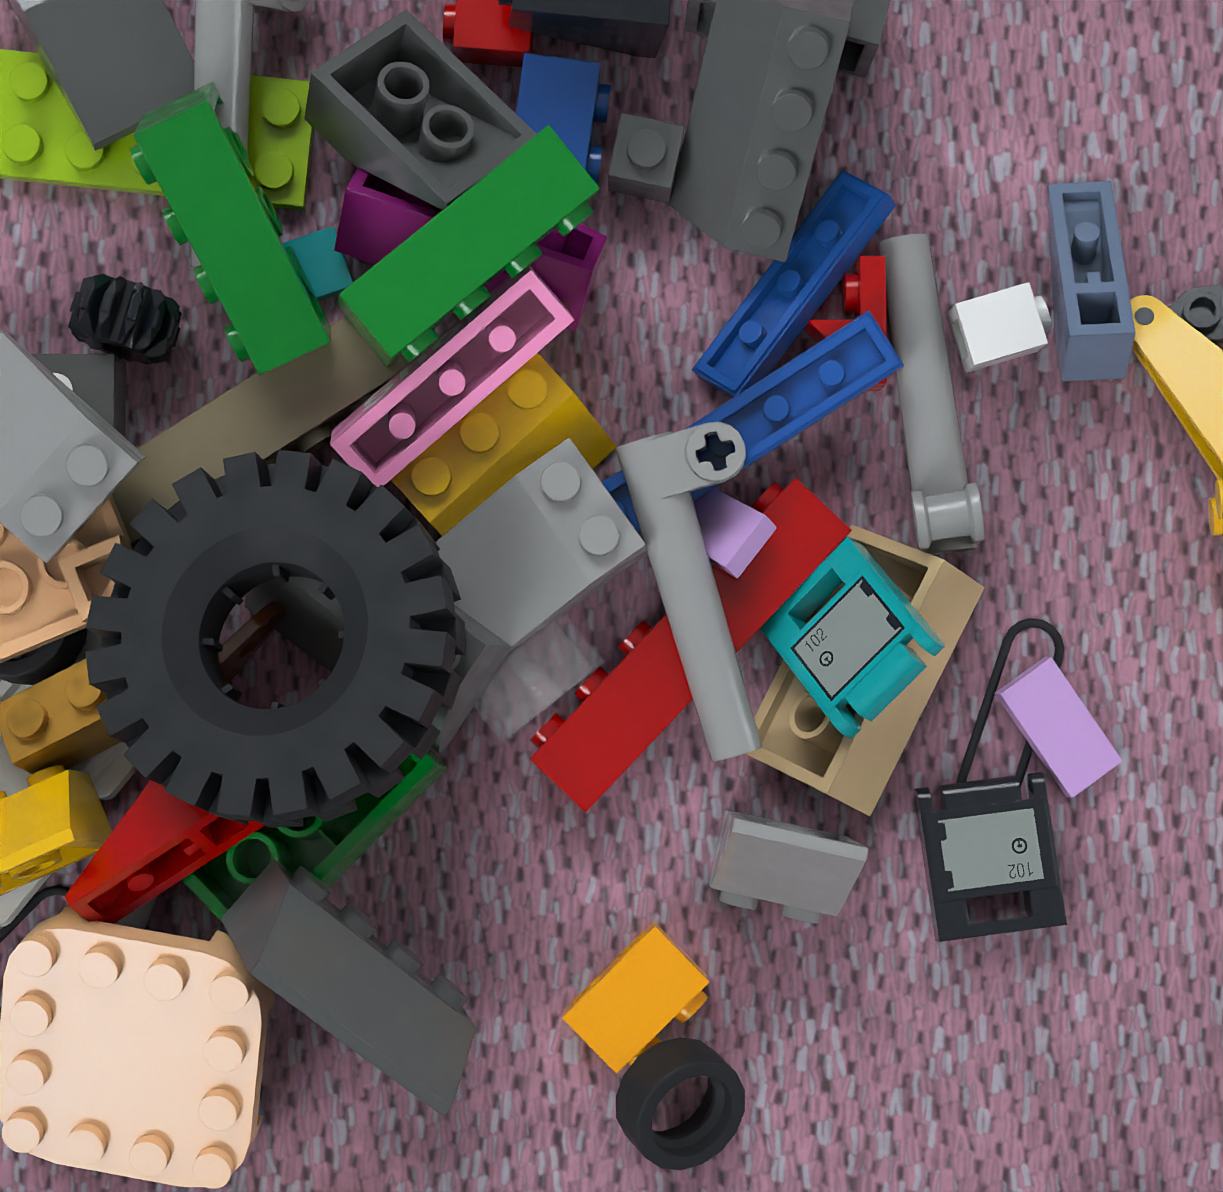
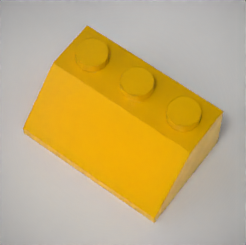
(497, 441)
(49, 826)

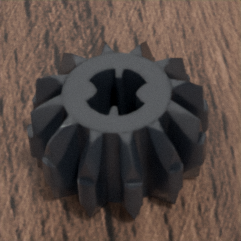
(125, 319)

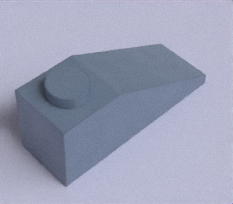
(1088, 283)

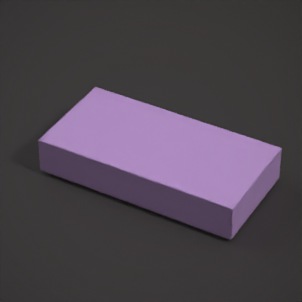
(731, 531)
(1058, 727)

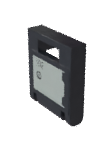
(989, 846)

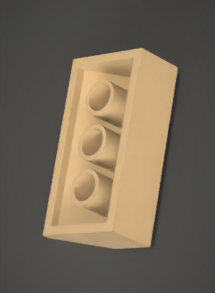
(800, 736)

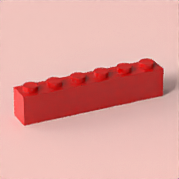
(649, 686)

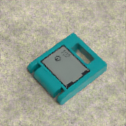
(856, 642)

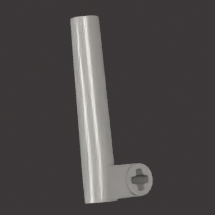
(225, 57)
(659, 481)
(943, 502)

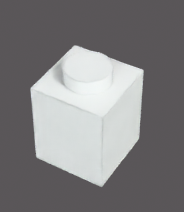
(999, 326)

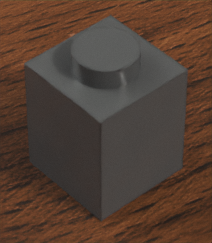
(645, 158)

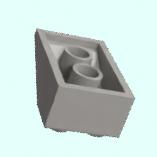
(54, 454)
(539, 546)
(784, 865)

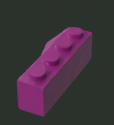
(382, 216)

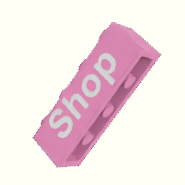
(450, 377)

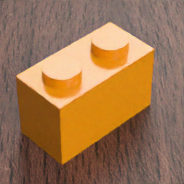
(637, 998)

